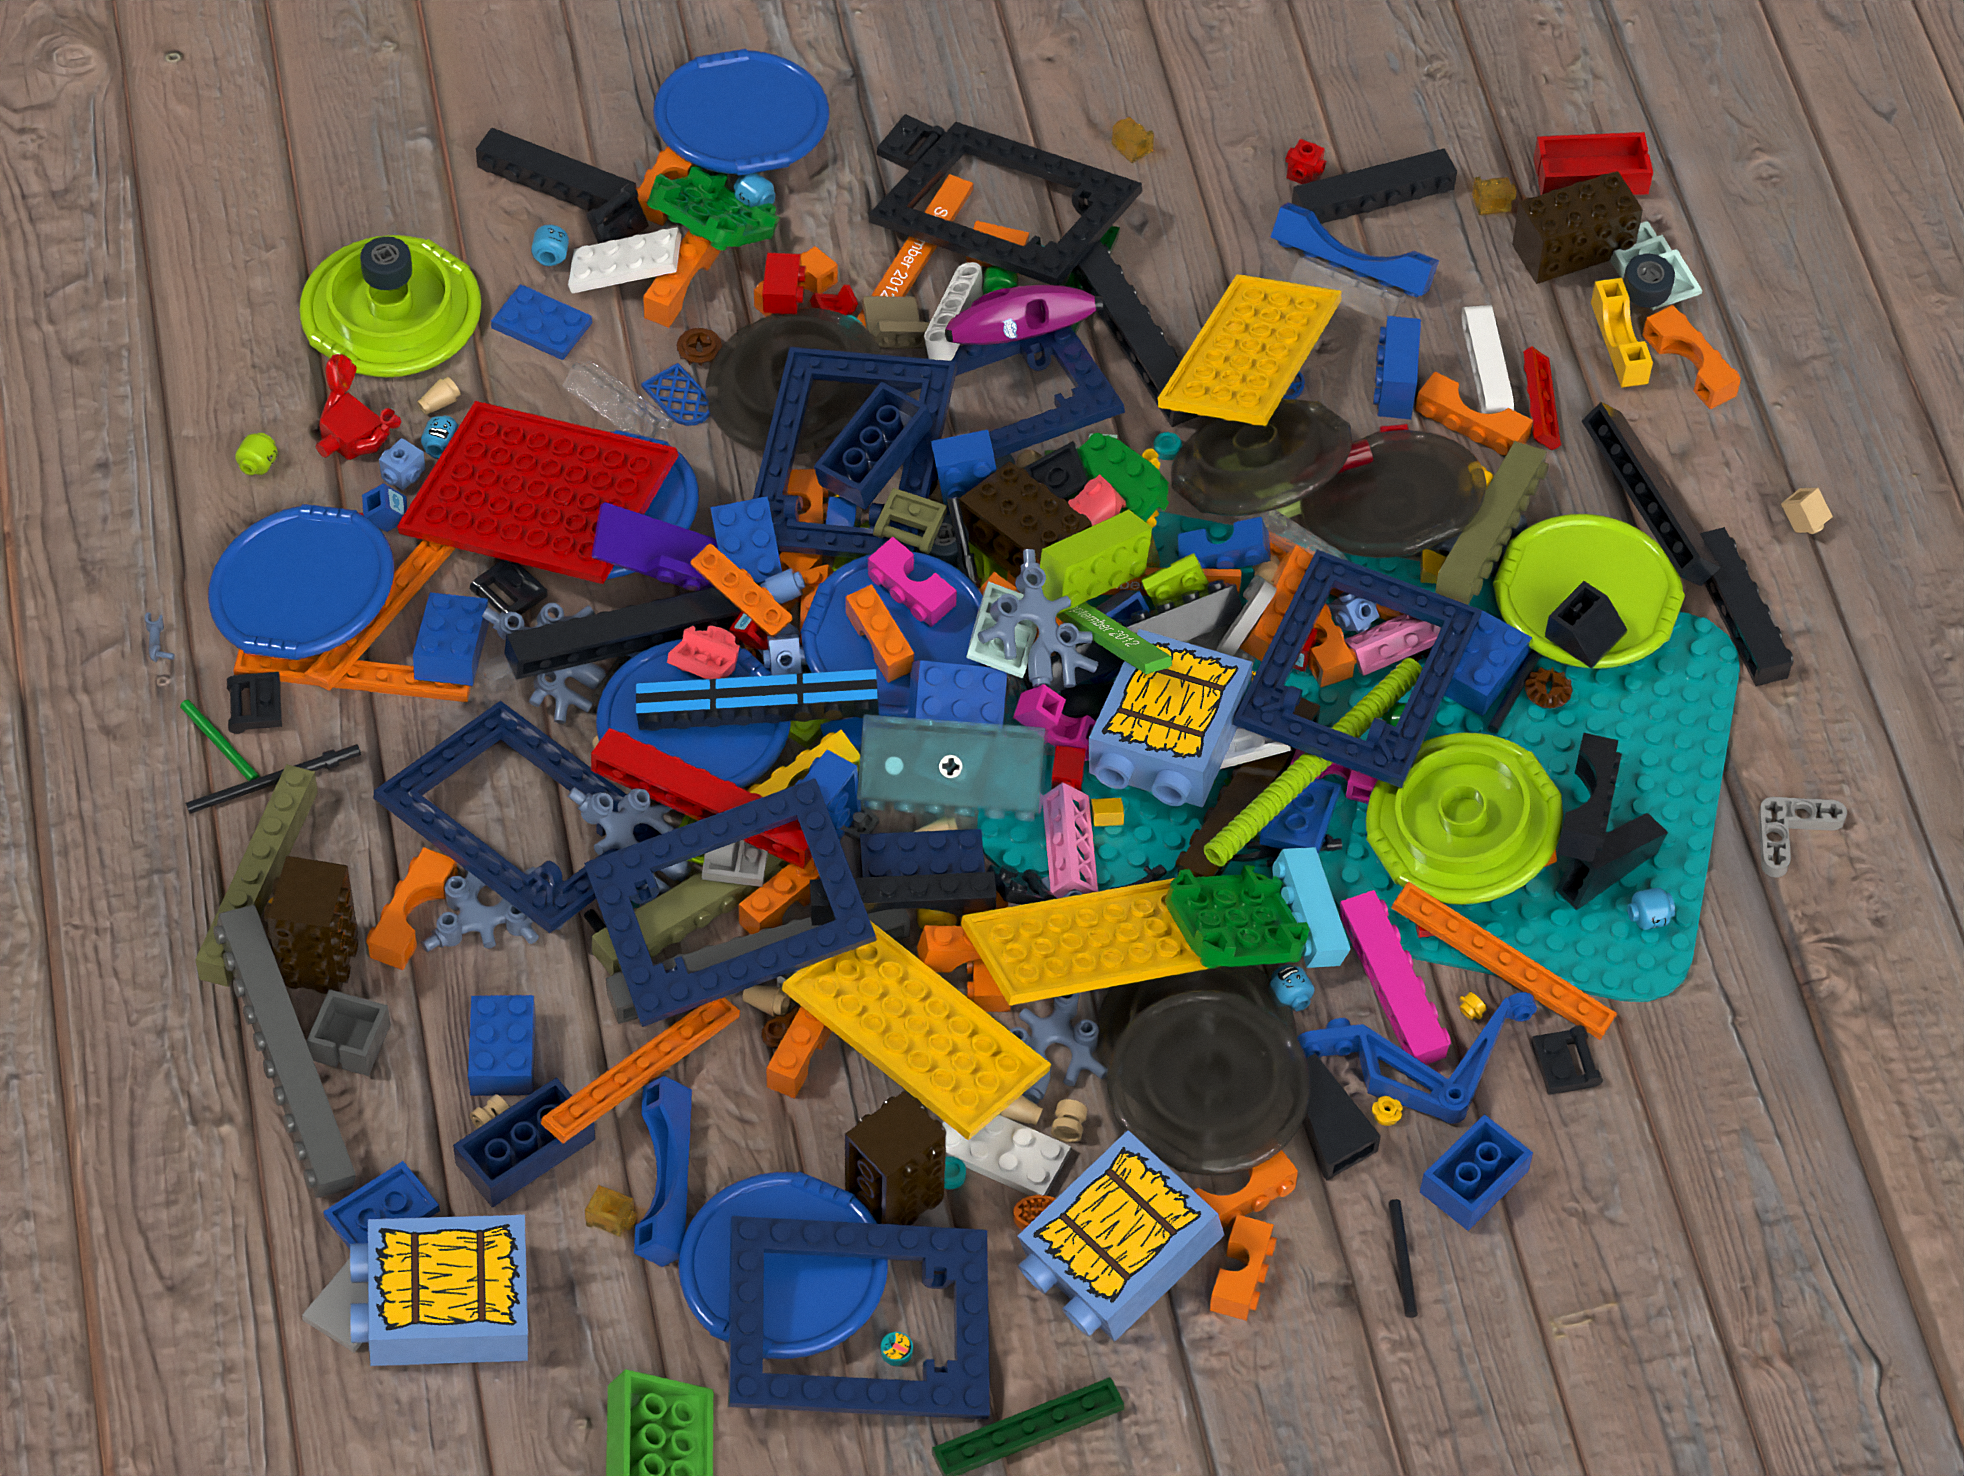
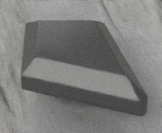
(863, 823)

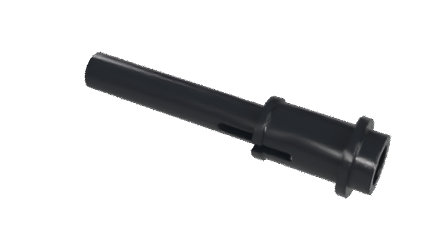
(965, 560)

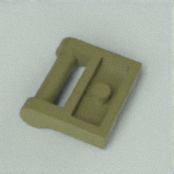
(914, 512)

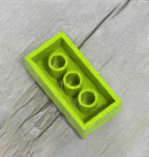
(1096, 559)

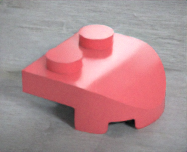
(1098, 501)
(706, 653)

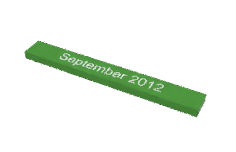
(1117, 638)

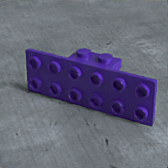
(649, 546)

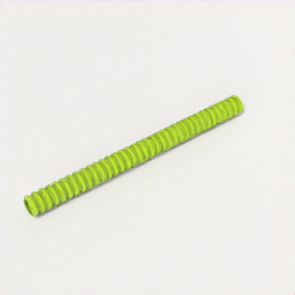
(1309, 766)

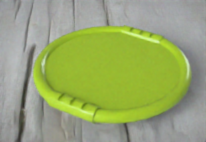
(397, 328)
(1612, 556)
(1468, 819)

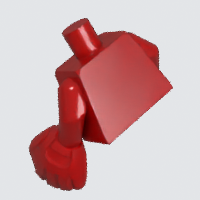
(345, 421)

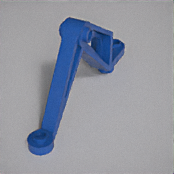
(1449, 1096)

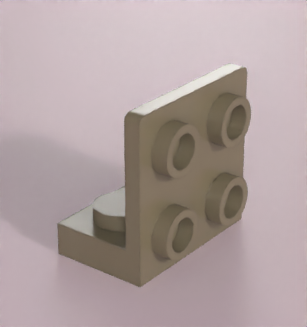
(894, 321)

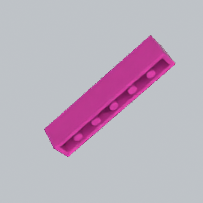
(1393, 978)

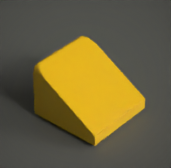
(1430, 565)
(1107, 812)

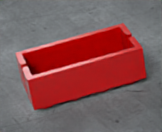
(1578, 158)

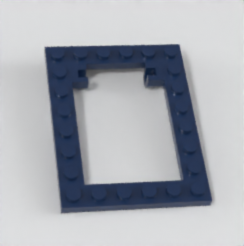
(801, 367)
(1091, 398)
(1271, 705)
(542, 901)
(669, 992)
(947, 1391)

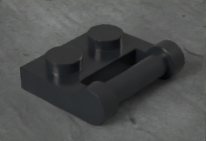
(904, 138)
(624, 223)
(514, 582)
(264, 701)
(1017, 886)
(1557, 1064)

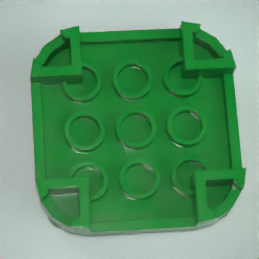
(712, 210)
(1127, 472)
(1236, 919)

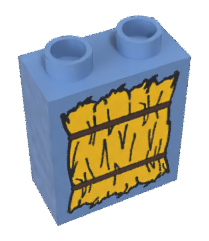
(1170, 725)
(1118, 1238)
(442, 1290)

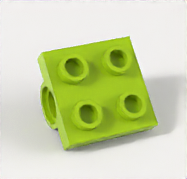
(1174, 581)

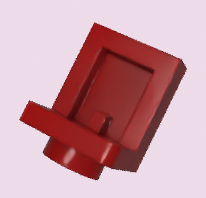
(843, 303)

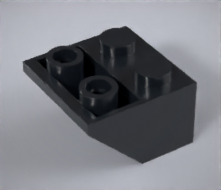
(1585, 625)

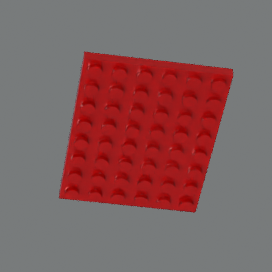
(533, 489)

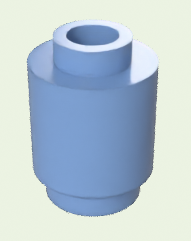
(785, 585)

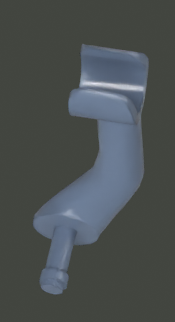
(154, 629)

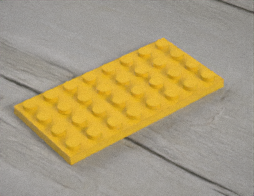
(1250, 350)
(1081, 942)
(919, 1031)

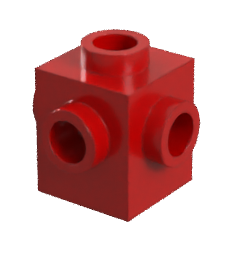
(1305, 162)

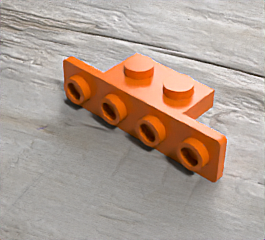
(741, 590)

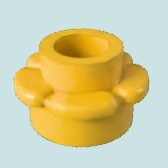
(1472, 1006)
(1385, 1117)

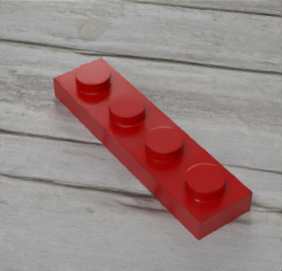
(1541, 398)

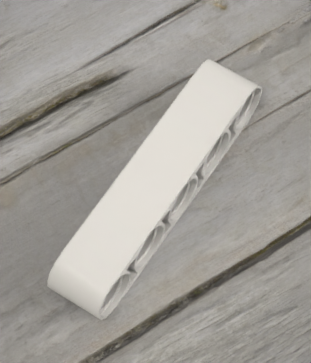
(961, 293)
(1487, 359)

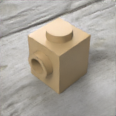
(1807, 510)

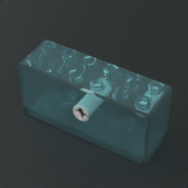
(908, 760)

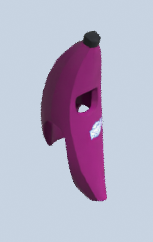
(1021, 314)

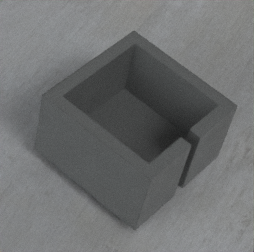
(349, 1032)

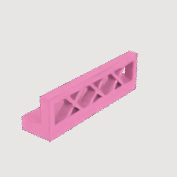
(1391, 642)
(1063, 839)

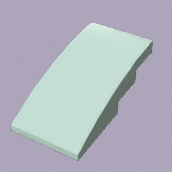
(1684, 285)
(992, 652)

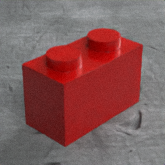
(782, 283)

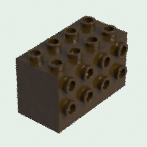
(1576, 226)
(1016, 514)
(312, 924)
(896, 1161)

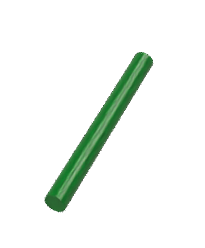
(218, 740)

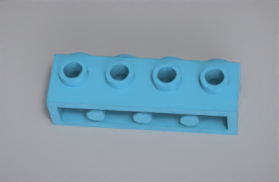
(1311, 901)

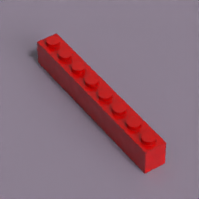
(689, 790)

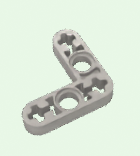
(1259, 595)
(1786, 819)

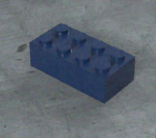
(873, 445)
(921, 853)
(516, 1146)

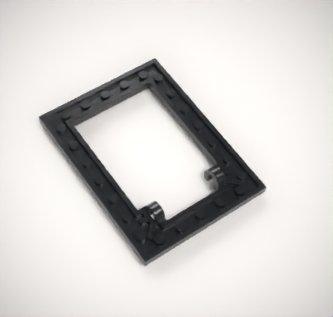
(1105, 192)

